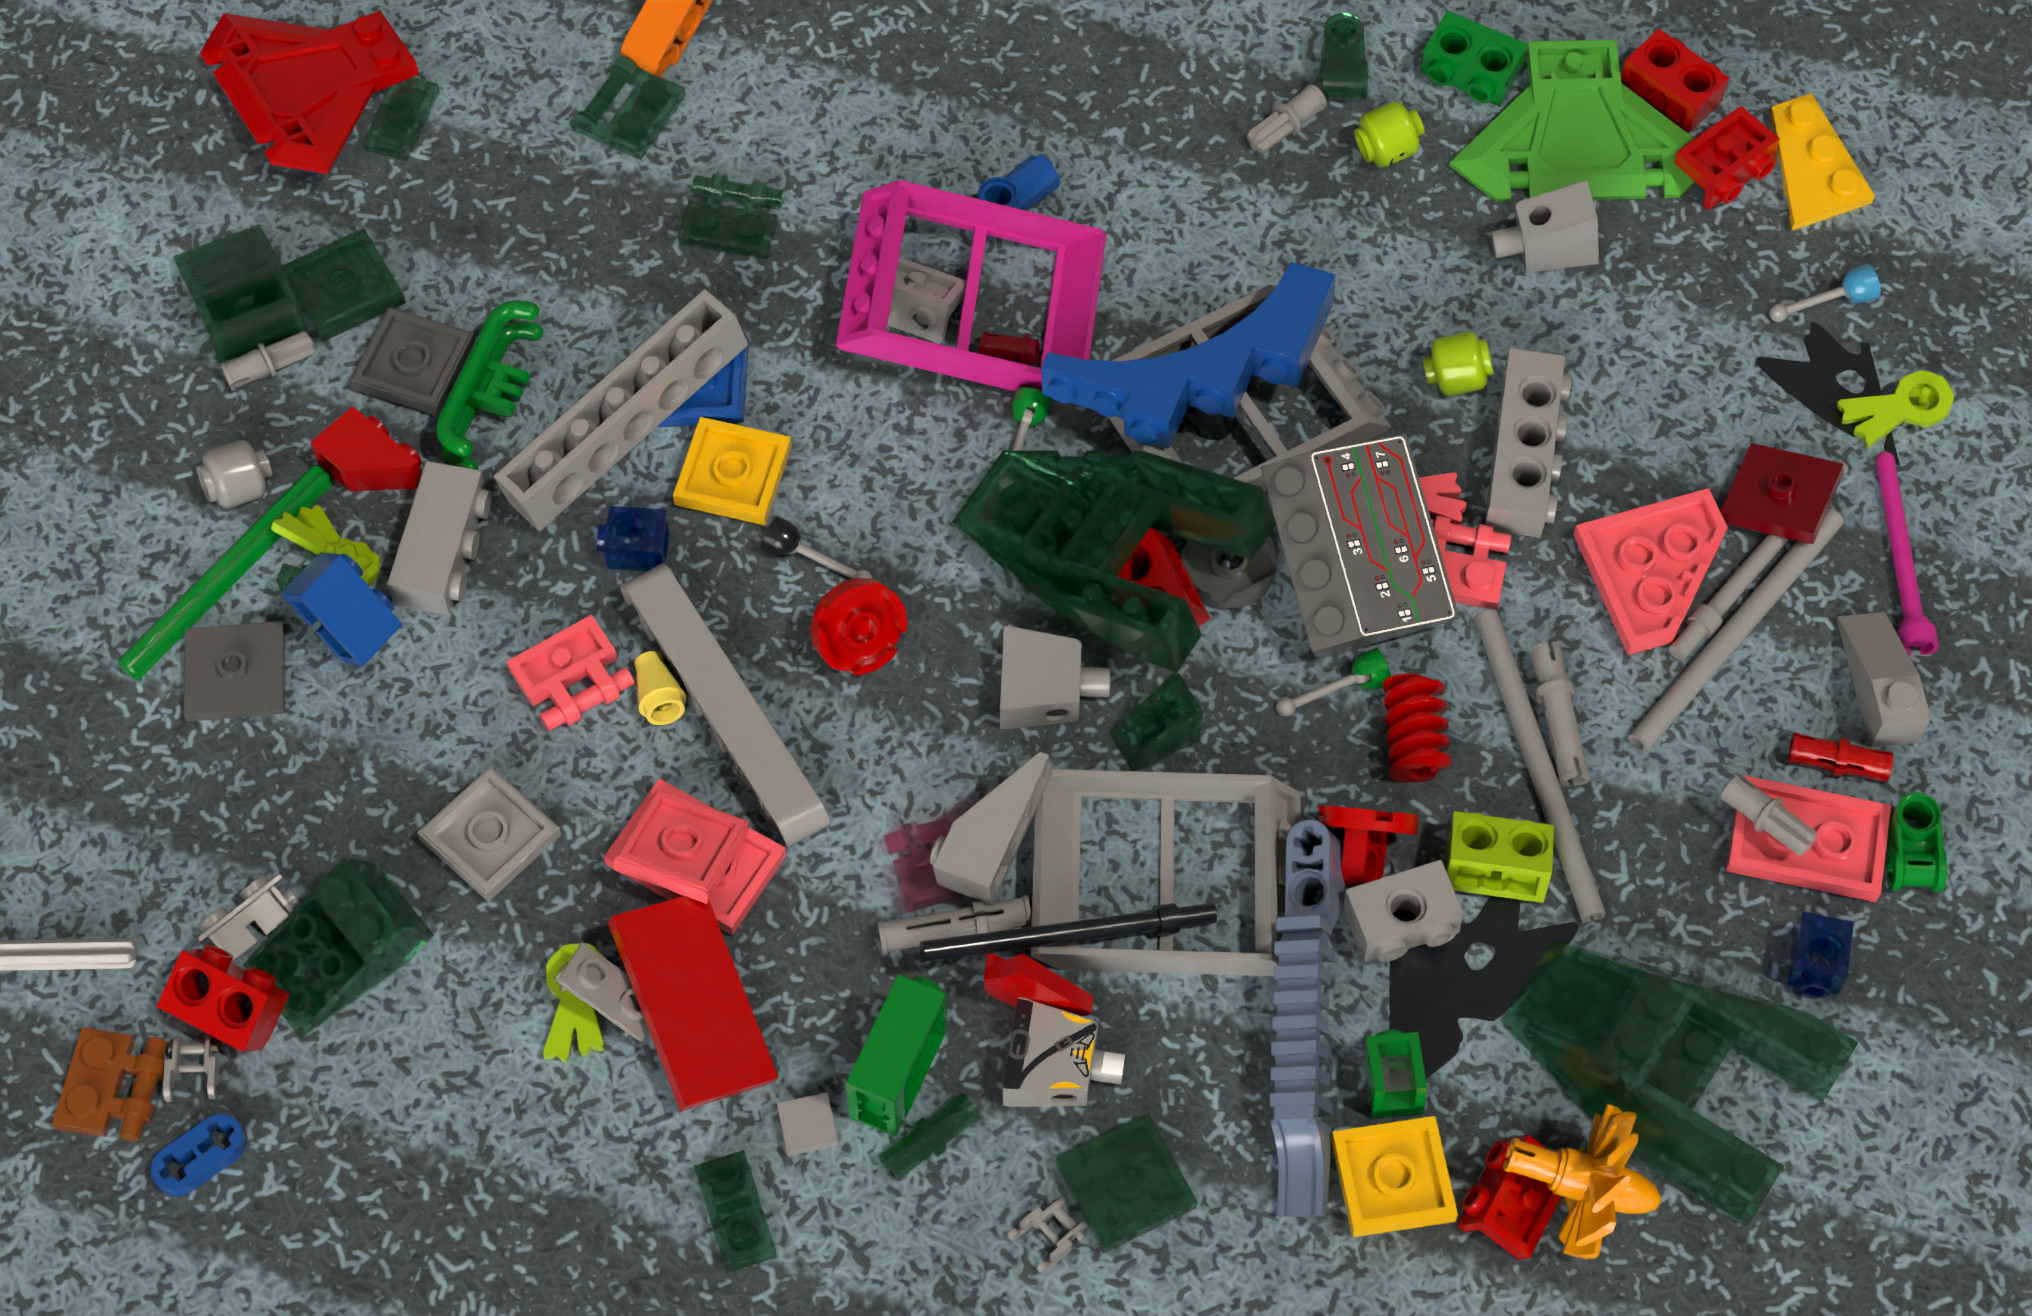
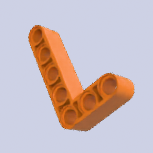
(663, 33)

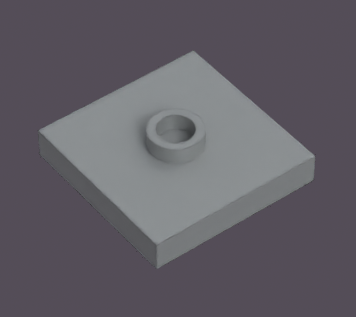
(489, 833)

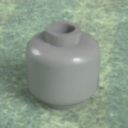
(234, 474)

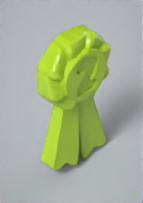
(1918, 400)
(316, 534)
(570, 1015)

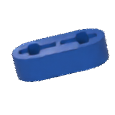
(192, 1145)

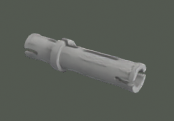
(1556, 698)
(971, 920)

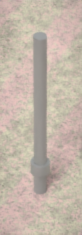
(1707, 618)

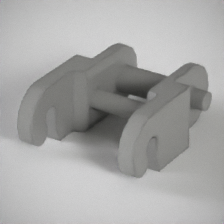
(174, 1067)
(1038, 1219)

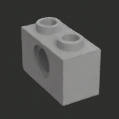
(1422, 891)

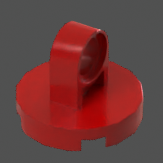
(858, 625)
(1365, 838)

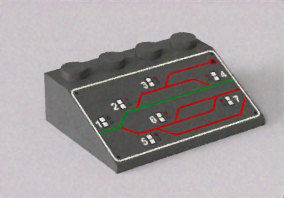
(1359, 544)

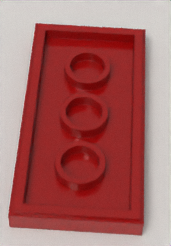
(692, 1001)

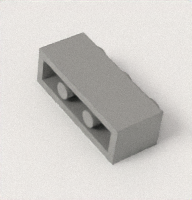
(439, 538)

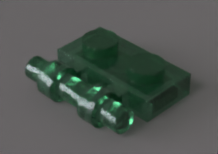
(730, 228)

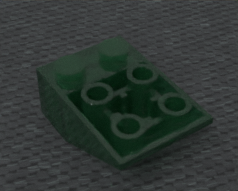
(240, 293)
(340, 943)

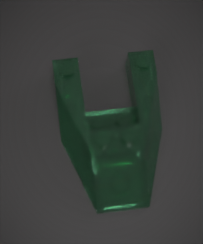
(1077, 519)
(1651, 1048)

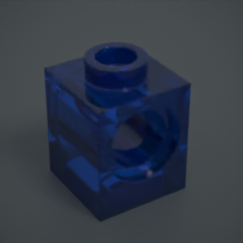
(630, 522)
(1826, 937)

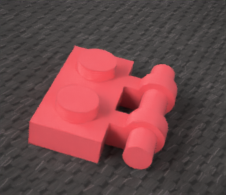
(1473, 578)
(563, 661)

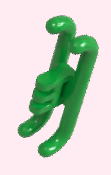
(485, 381)

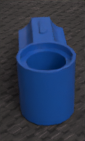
(1023, 185)

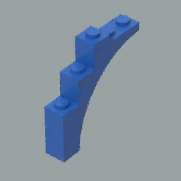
(1211, 376)

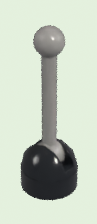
(784, 540)

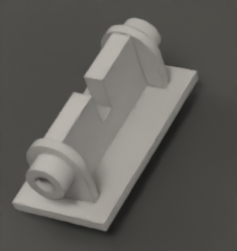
(261, 904)
(604, 989)

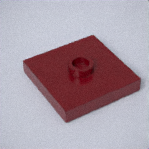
(1782, 493)

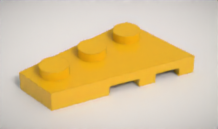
(1814, 164)

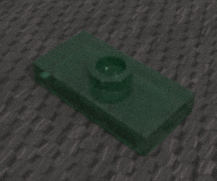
(401, 118)

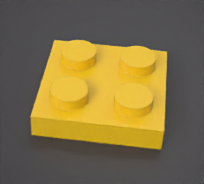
(732, 471)
(1394, 1176)

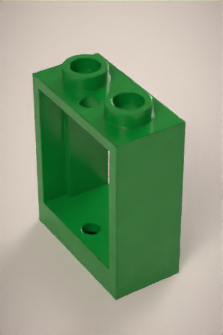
(897, 1054)

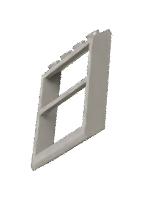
(1333, 370)
(1058, 864)

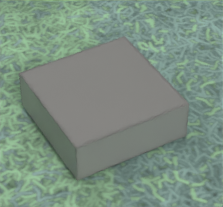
(807, 1124)

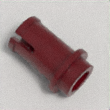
(1011, 348)

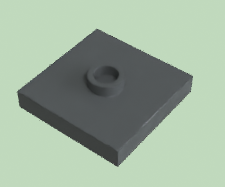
(412, 361)
(234, 671)

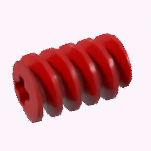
(1416, 727)

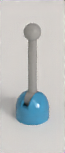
(1857, 286)

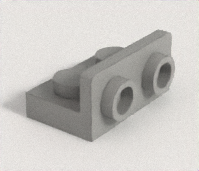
(924, 300)

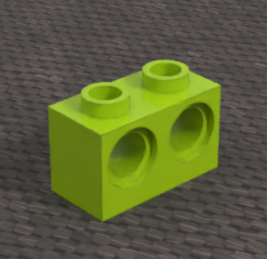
(1499, 856)

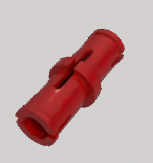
(1840, 757)

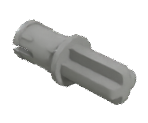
(1286, 119)
(266, 360)
(1769, 815)

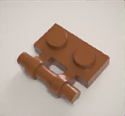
(95, 1081)

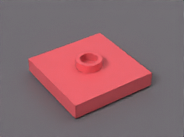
(681, 846)

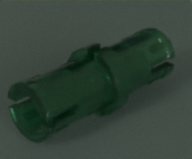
(929, 1136)

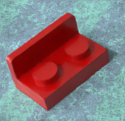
(1729, 156)
(1508, 1204)

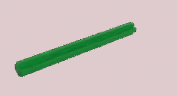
(221, 575)

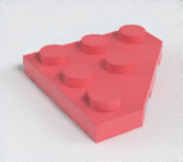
(1652, 564)

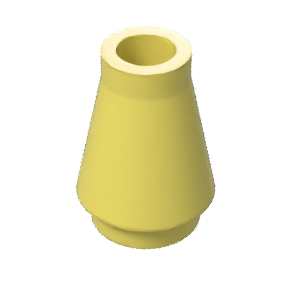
(658, 691)

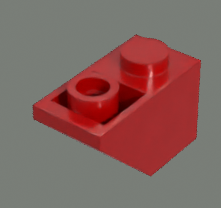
(364, 456)

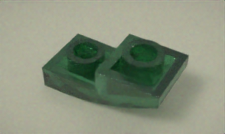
(735, 1211)

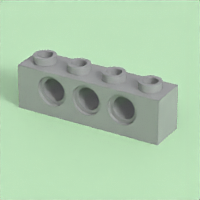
(1540, 380)

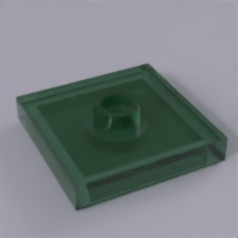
(343, 284)
(1126, 1183)

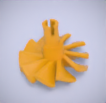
(1591, 1182)

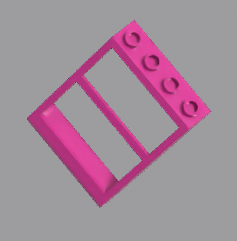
(875, 266)

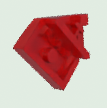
(1030, 980)

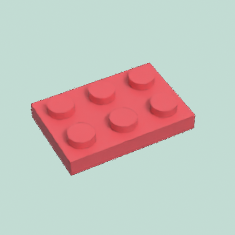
(1843, 859)
(743, 880)

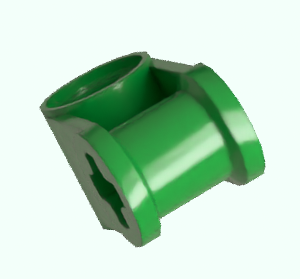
(1916, 854)

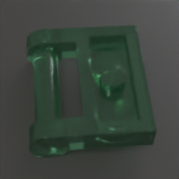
(639, 117)

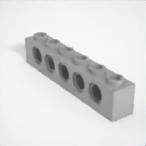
(621, 410)

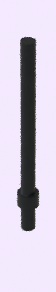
(1162, 919)

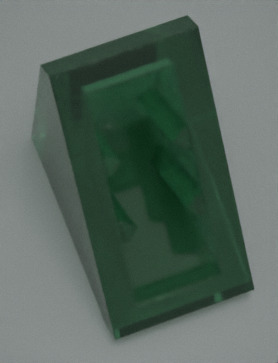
(1160, 724)

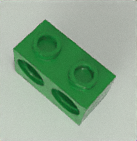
(1473, 59)

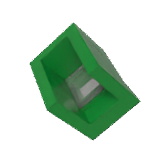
(1395, 1074)

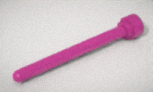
(1915, 628)

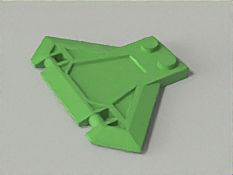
(1576, 128)

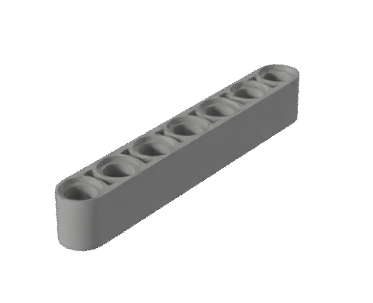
(727, 704)

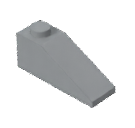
(1884, 680)
(988, 835)

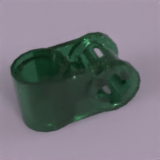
(1343, 58)

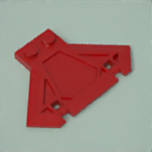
(305, 81)

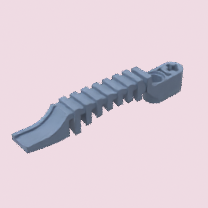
(1299, 1135)

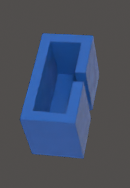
(351, 613)

